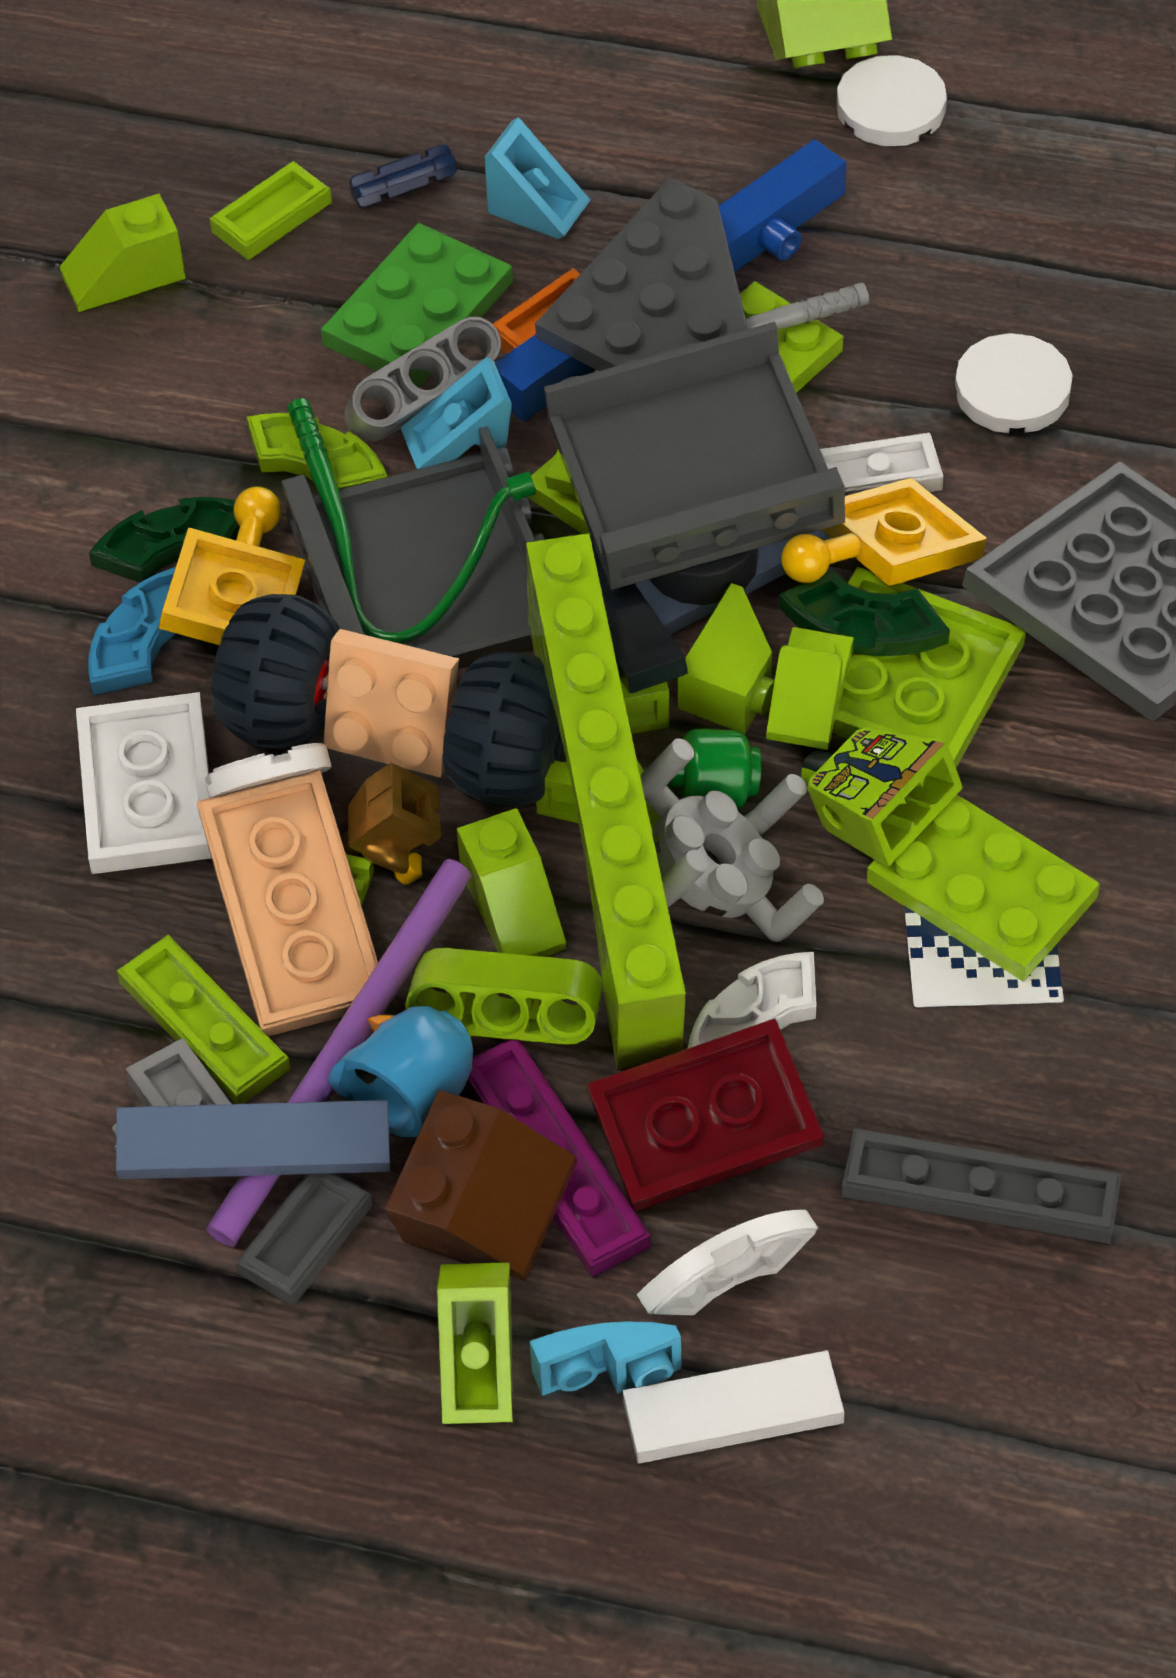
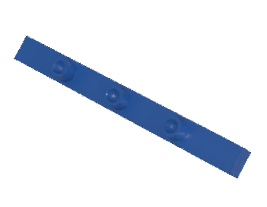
(753, 221)

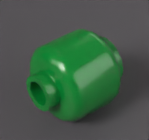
(720, 763)

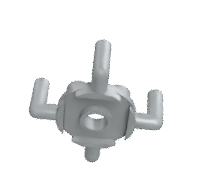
(736, 841)

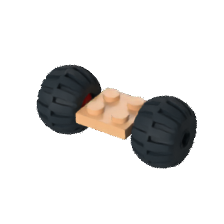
(293, 669)

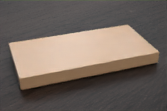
(289, 900)

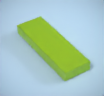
(209, 1021)

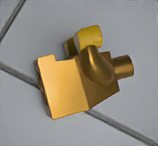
(392, 817)

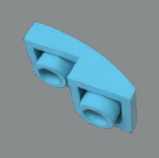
(629, 1352)

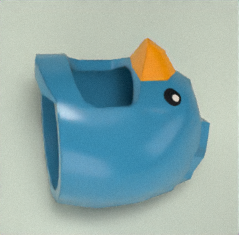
(412, 1061)

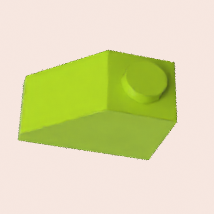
(124, 254)
(729, 666)
(510, 885)
(475, 1342)

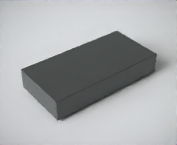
(304, 1235)

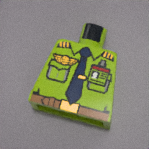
(881, 789)

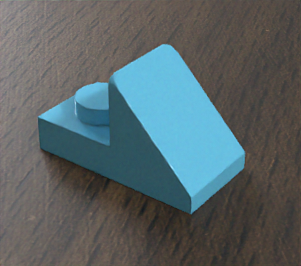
(453, 419)

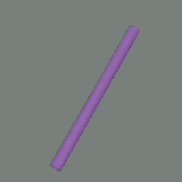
(352, 1031)

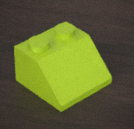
(812, 27)

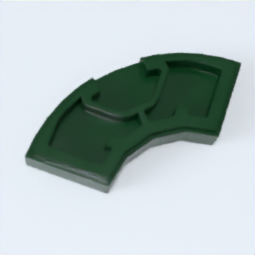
(154, 540)
(878, 621)

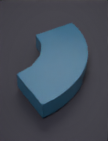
(130, 638)

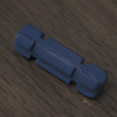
(403, 175)

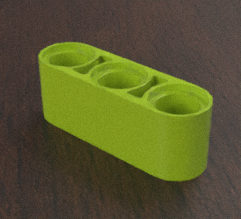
(533, 982)

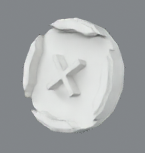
(891, 100)
(1013, 383)
(267, 769)

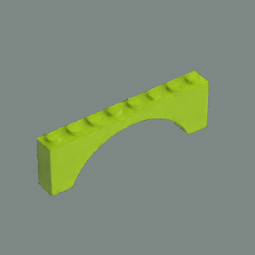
(625, 882)

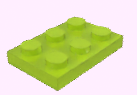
(987, 887)

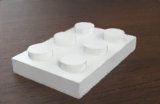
(143, 782)

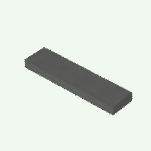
(981, 1185)

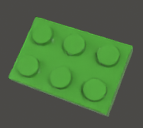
(413, 297)

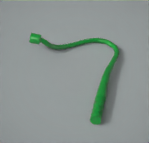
(323, 476)

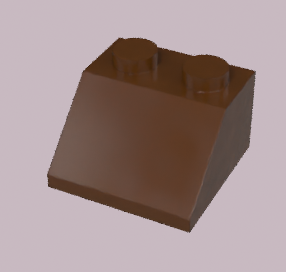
(479, 1185)

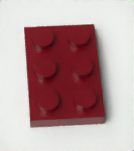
(704, 1114)

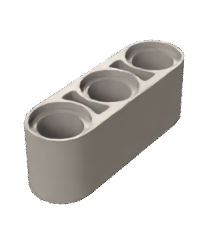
(397, 392)

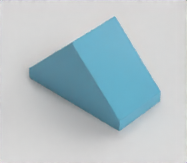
(530, 185)

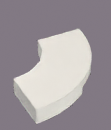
(765, 991)
(727, 1260)

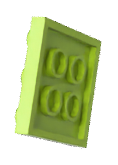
(932, 691)

